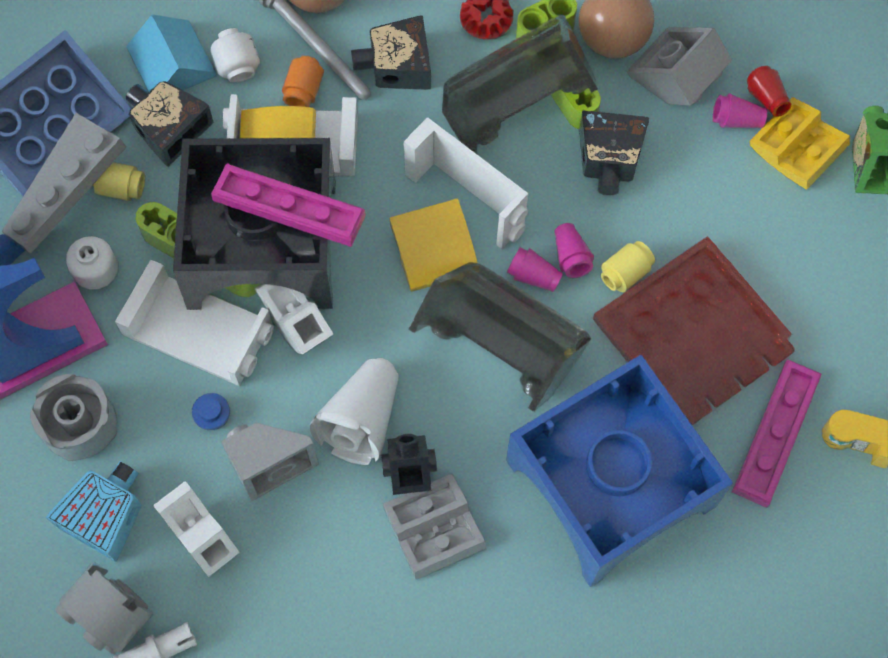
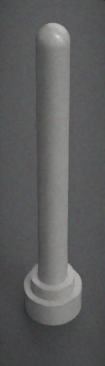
(319, 46)

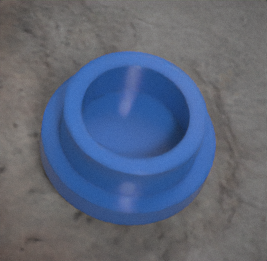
(211, 411)

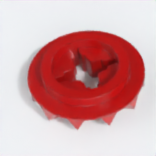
(492, 26)

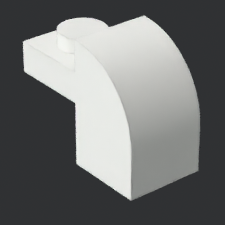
(294, 317)
(196, 529)

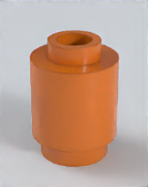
(302, 81)

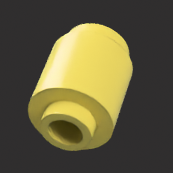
(120, 182)
(627, 266)

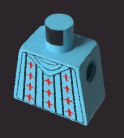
(99, 510)

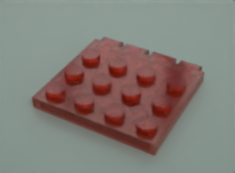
(697, 329)

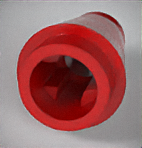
(769, 90)

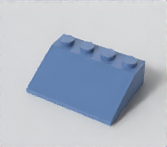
(41, 101)

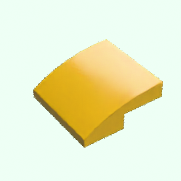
(278, 122)
(800, 143)
(432, 242)

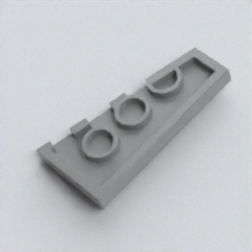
(65, 177)

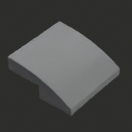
(434, 527)

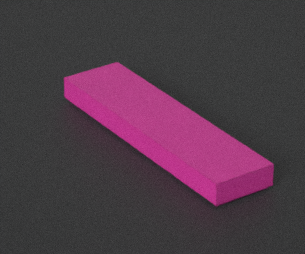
(288, 205)
(776, 433)

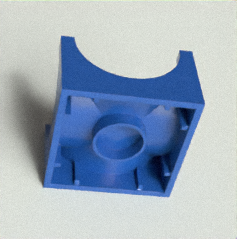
(20, 343)
(618, 466)

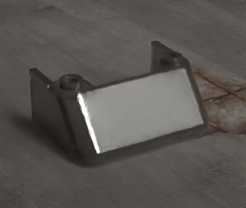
(515, 79)
(505, 323)

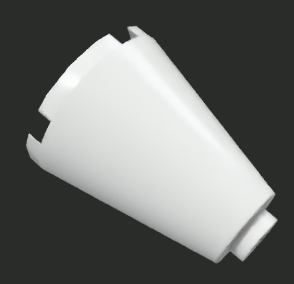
(359, 413)

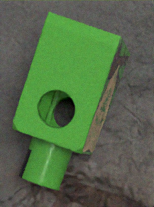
(867, 145)

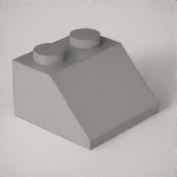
(681, 64)
(268, 456)

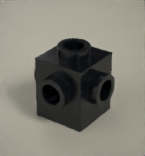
(409, 464)

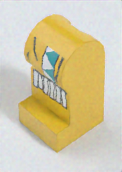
(859, 433)

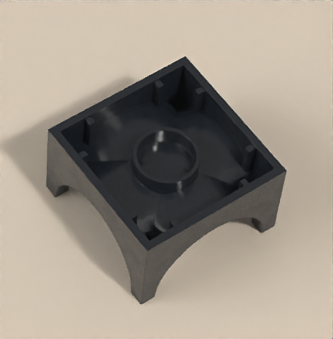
(233, 247)

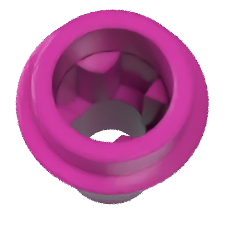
(738, 113)
(573, 253)
(534, 270)

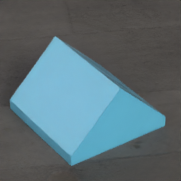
(170, 53)

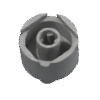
(76, 437)
(104, 609)

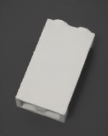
(336, 125)
(434, 146)
(214, 339)

